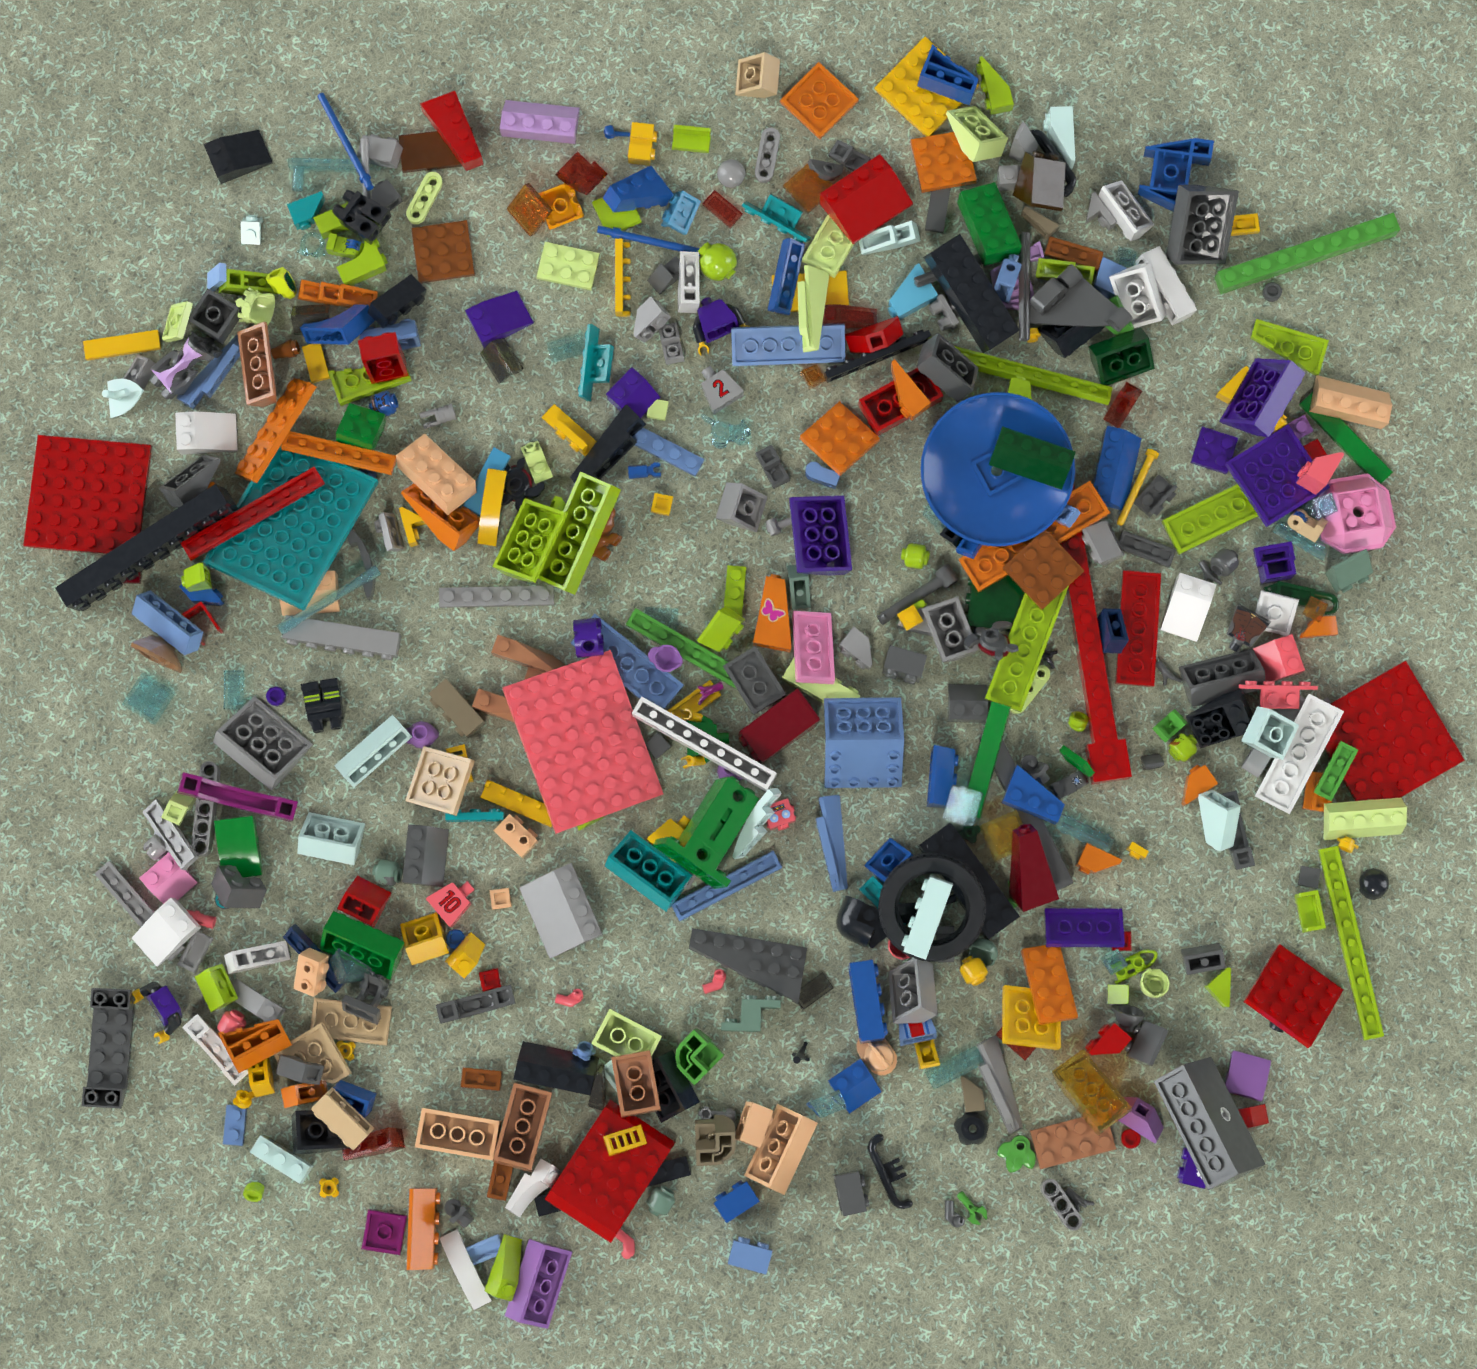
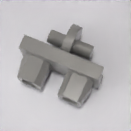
(949, 312)

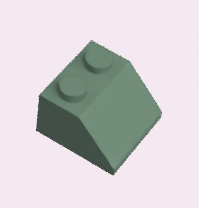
(1350, 571)

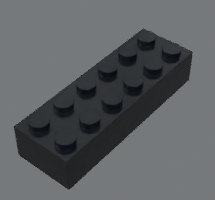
(971, 293)
(998, 908)

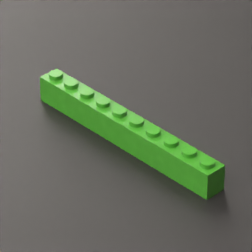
(1307, 253)

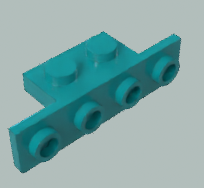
(780, 214)
(596, 363)

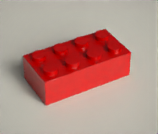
(882, 405)

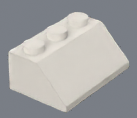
(1125, 210)
(1139, 294)

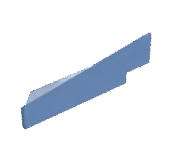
(212, 375)
(832, 840)

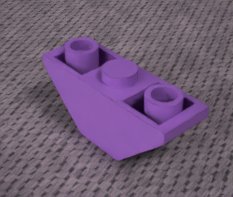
(1143, 1119)

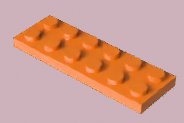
(275, 430)

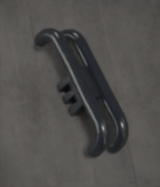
(1047, 147)
(887, 1173)

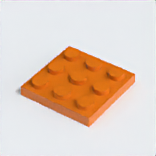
(819, 100)
(941, 163)
(839, 438)

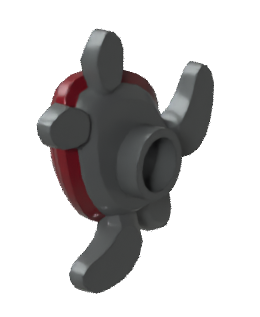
(991, 640)

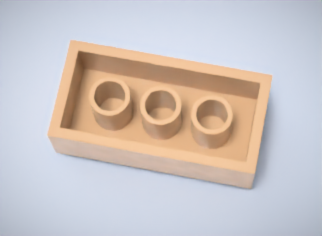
(436, 474)
(458, 1134)

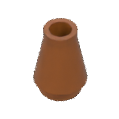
(286, 350)

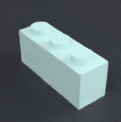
(281, 1159)

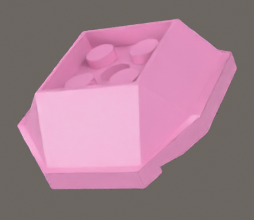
(1352, 533)

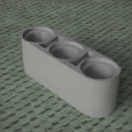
(1069, 1209)

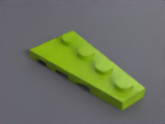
(1301, 348)
(355, 384)

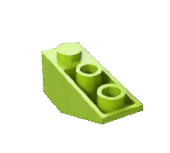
(997, 91)

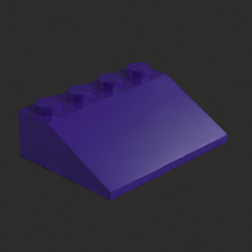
(1263, 396)
(820, 535)

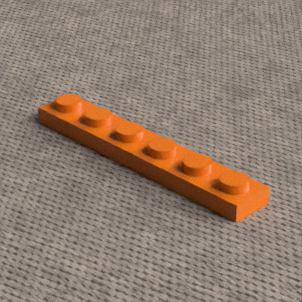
(339, 452)

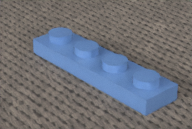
(668, 451)

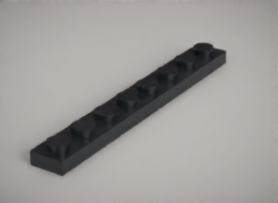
(668, 1171)

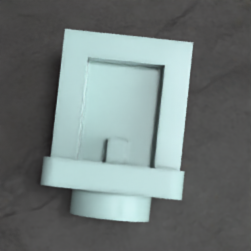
(251, 230)

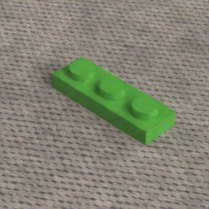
(1335, 771)

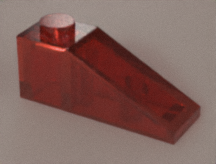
(849, 315)
(377, 1143)

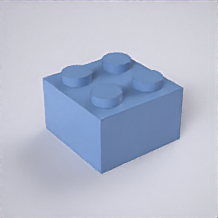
(750, 1256)

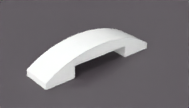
(213, 1046)
(464, 1269)

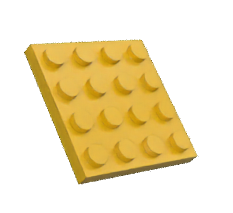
(919, 106)

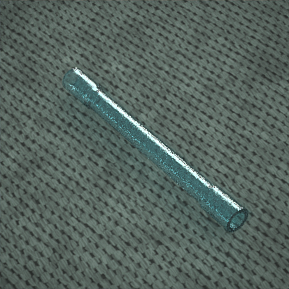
(293, 621)

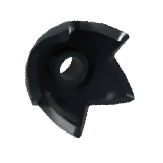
(962, 1128)

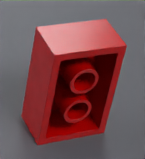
(383, 357)

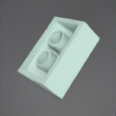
(330, 838)

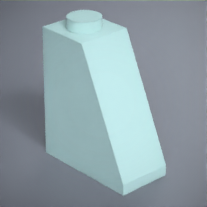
(1218, 819)

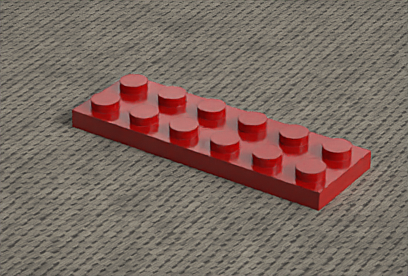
(1141, 614)

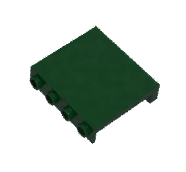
(993, 603)

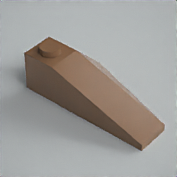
(159, 651)

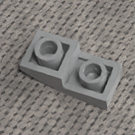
(671, 343)

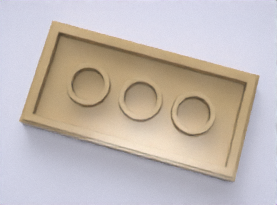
(349, 1027)

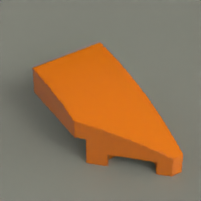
(1325, 627)

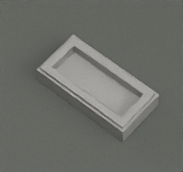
(195, 951)

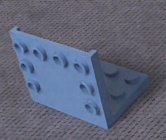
(863, 742)

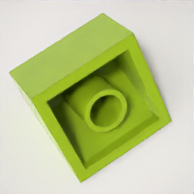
(722, 629)

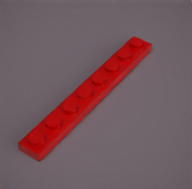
(252, 513)

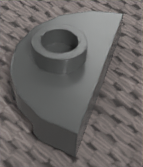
(826, 170)

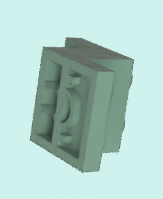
(751, 1014)

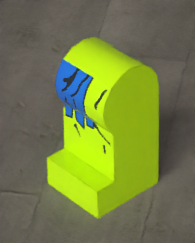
(343, 246)

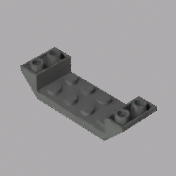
(109, 1048)

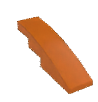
(334, 294)

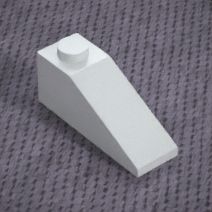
(688, 282)
(256, 957)

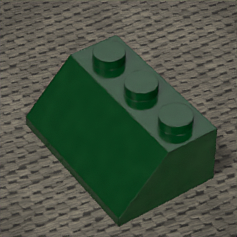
(1122, 356)

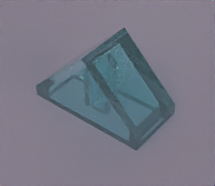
(347, 968)

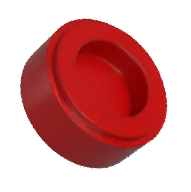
(1130, 1138)

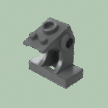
(373, 985)

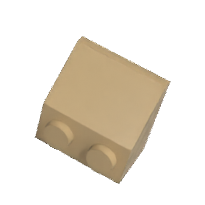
(758, 76)

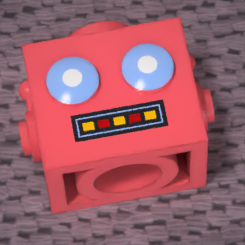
(783, 815)

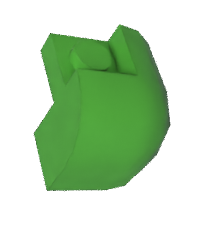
(697, 1055)

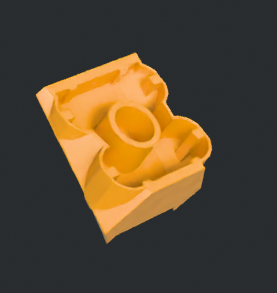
(564, 205)

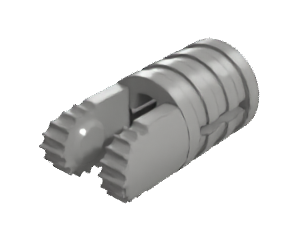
(442, 415)

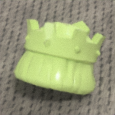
(256, 307)

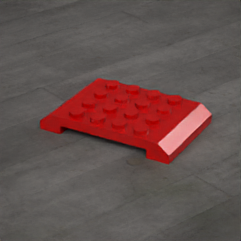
(605, 1188)

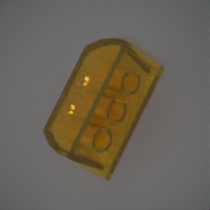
(1091, 1092)

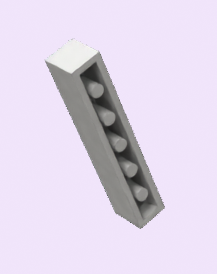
(345, 637)

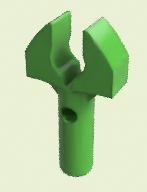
(971, 1208)

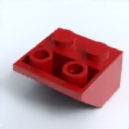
(364, 901)
(1110, 1041)

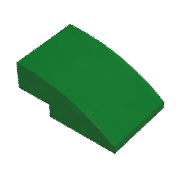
(239, 845)

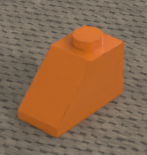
(1196, 783)
(1095, 860)
(303, 1093)

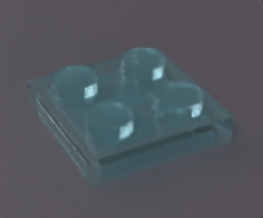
(148, 698)

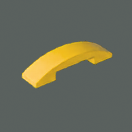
(491, 507)

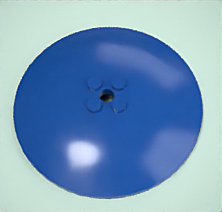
(961, 483)

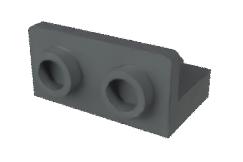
(1153, 497)

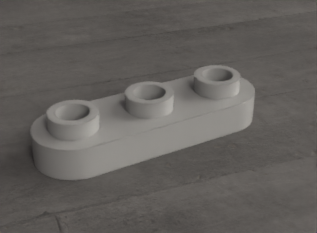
(770, 148)

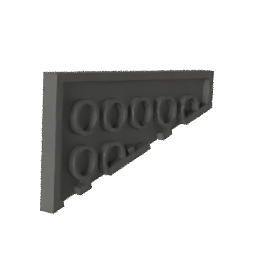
(761, 961)

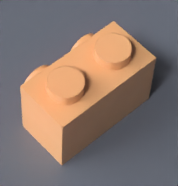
(516, 836)
(311, 972)
(753, 1124)

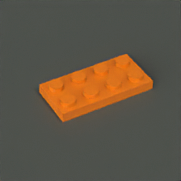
(1049, 984)

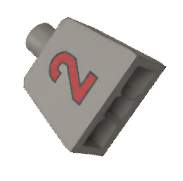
(720, 389)

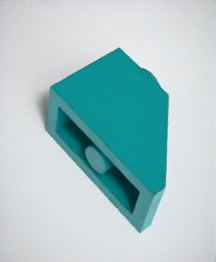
(306, 209)

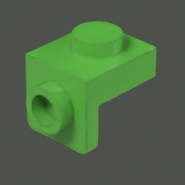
(1169, 725)

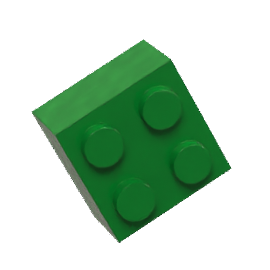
(361, 427)

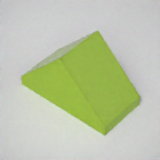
(1220, 987)

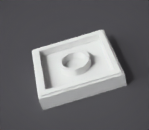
(1278, 610)

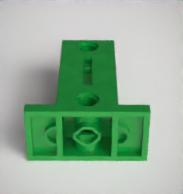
(711, 831)

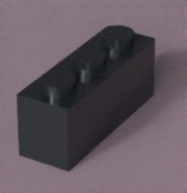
(397, 301)

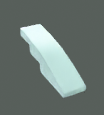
(753, 827)

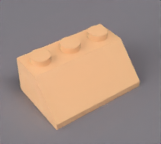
(327, 586)

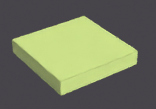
(177, 321)

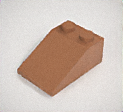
(636, 1084)

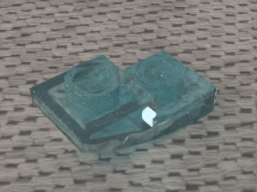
(1320, 507)

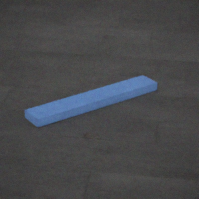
(739, 879)

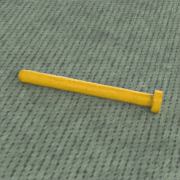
(1151, 455)

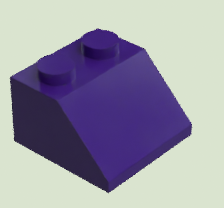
(634, 392)

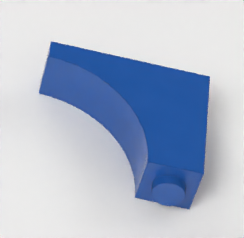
(339, 329)

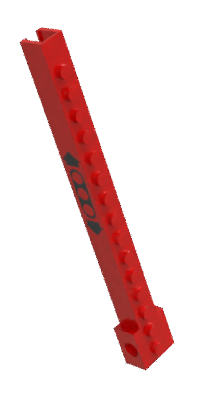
(1106, 753)

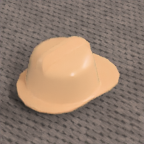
(878, 1056)

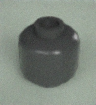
(1224, 562)

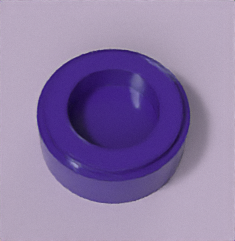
(276, 696)

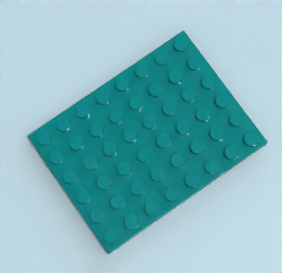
(297, 544)

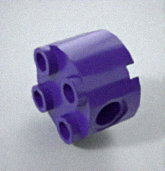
(588, 637)

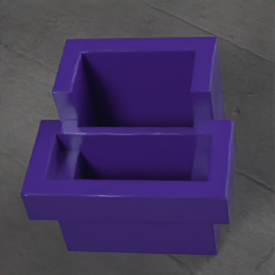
(1275, 562)

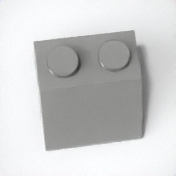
(741, 506)

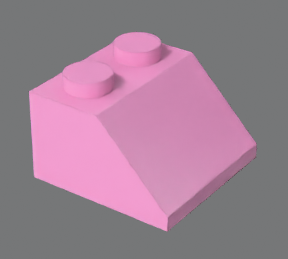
(167, 879)

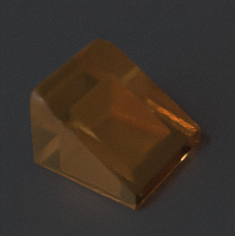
(812, 376)

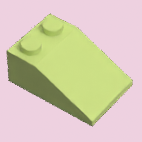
(976, 134)
(623, 1036)

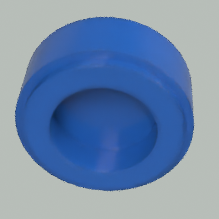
(454, 938)

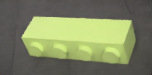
(819, 691)

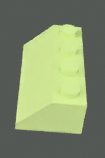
(1364, 818)

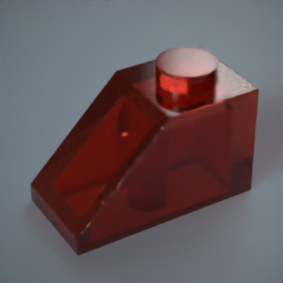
(1122, 405)

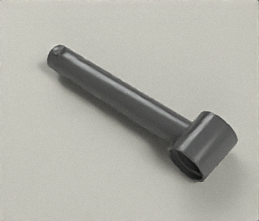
(944, 577)

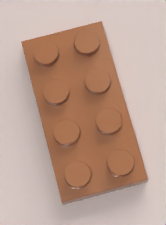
(1069, 1142)

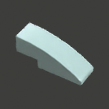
(890, 238)

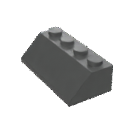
(1220, 675)

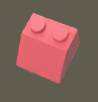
(1316, 474)
(1280, 658)

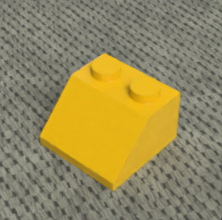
(424, 938)

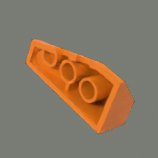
(450, 529)

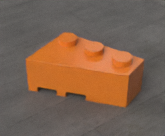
(255, 1043)

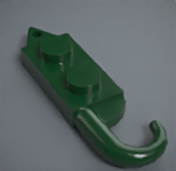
(1303, 594)

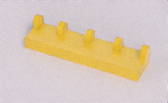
(619, 279)
(516, 802)

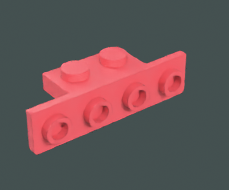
(1279, 696)

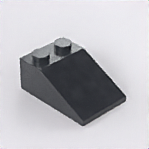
(237, 155)
(313, 1135)

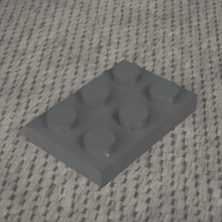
(754, 680)

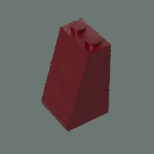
(778, 727)

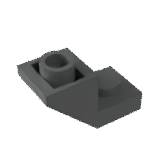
(298, 1070)

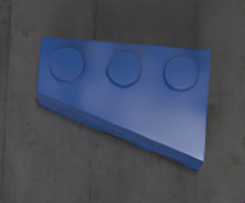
(638, 190)
(1031, 797)

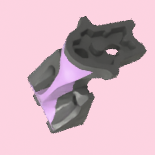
(174, 376)

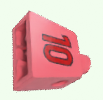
(451, 902)

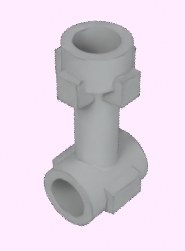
(774, 526)
(706, 1113)

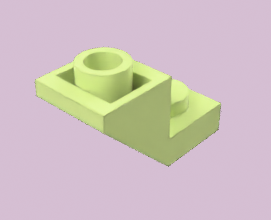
(536, 462)
(177, 808)

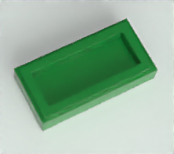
(1076, 761)

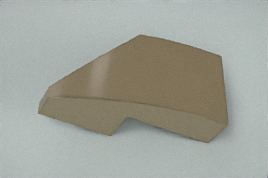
(972, 1096)

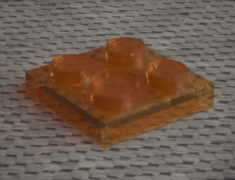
(806, 188)
(529, 209)

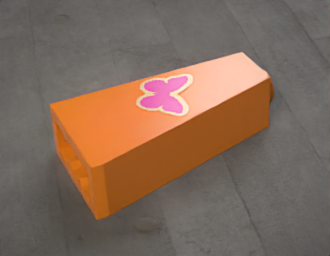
(773, 618)

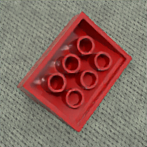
(865, 199)

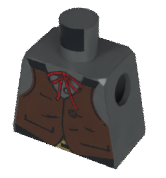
(1246, 627)

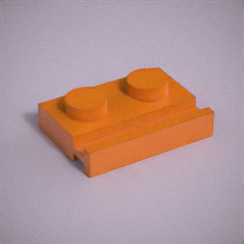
(1311, 800)

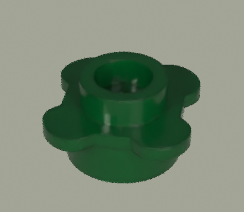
(970, 837)

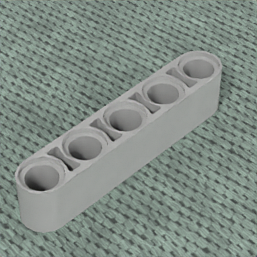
(1256, 760)
(208, 818)

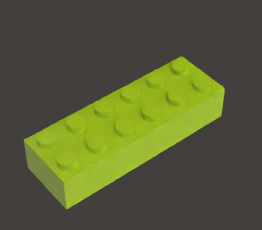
(586, 518)

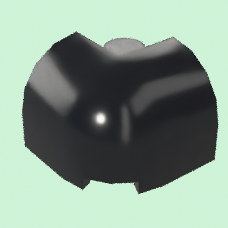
(856, 920)

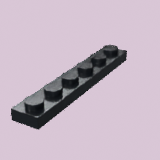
(867, 359)

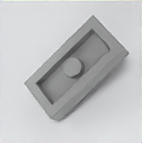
(388, 527)

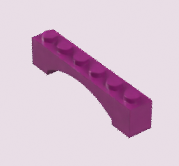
(238, 798)

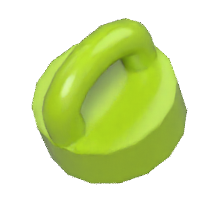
(1078, 721)
(253, 1191)

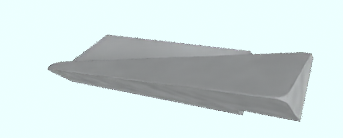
(998, 1083)

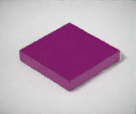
(384, 1232)

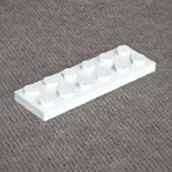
(1288, 776)

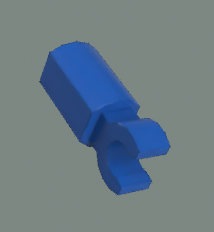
(643, 471)

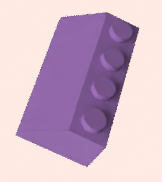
(538, 1284)

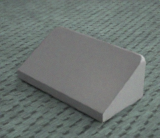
(140, 371)

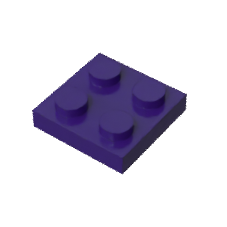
(1213, 450)

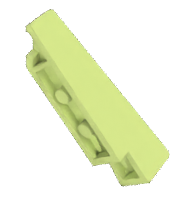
(811, 306)

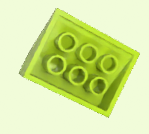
(529, 541)

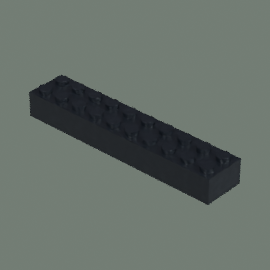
(145, 548)

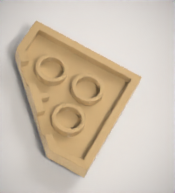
(318, 1047)

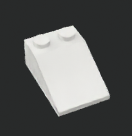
(206, 432)
(1188, 607)
(166, 931)

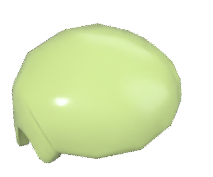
(1154, 983)

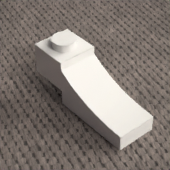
(531, 1186)

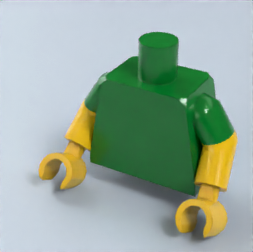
(707, 726)

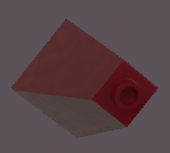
(1029, 873)

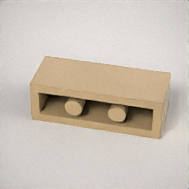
(342, 1118)

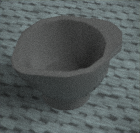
(1128, 1016)

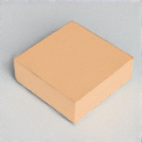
(500, 898)

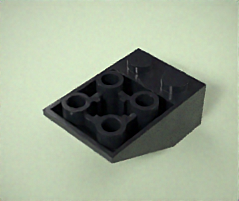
(1221, 719)

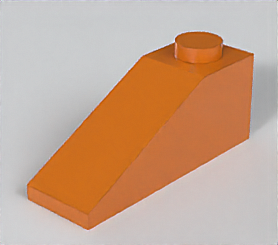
(910, 397)

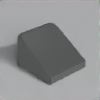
(1152, 761)

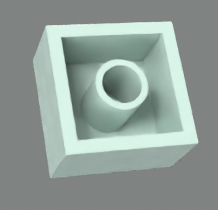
(1270, 733)

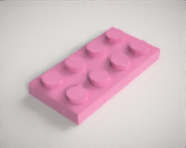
(813, 647)

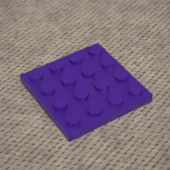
(1269, 475)

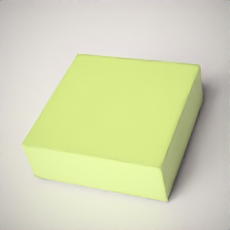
(658, 410)

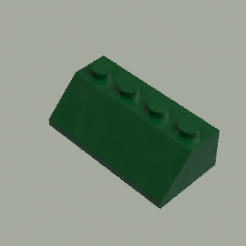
(1032, 458)

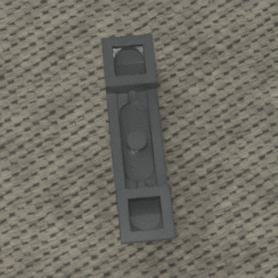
(354, 540)
(1240, 852)
(475, 1004)

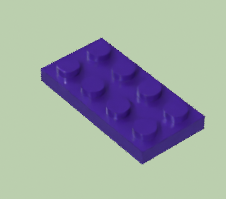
(1084, 927)

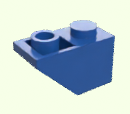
(207, 596)

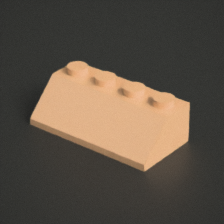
(1351, 402)
(782, 1150)

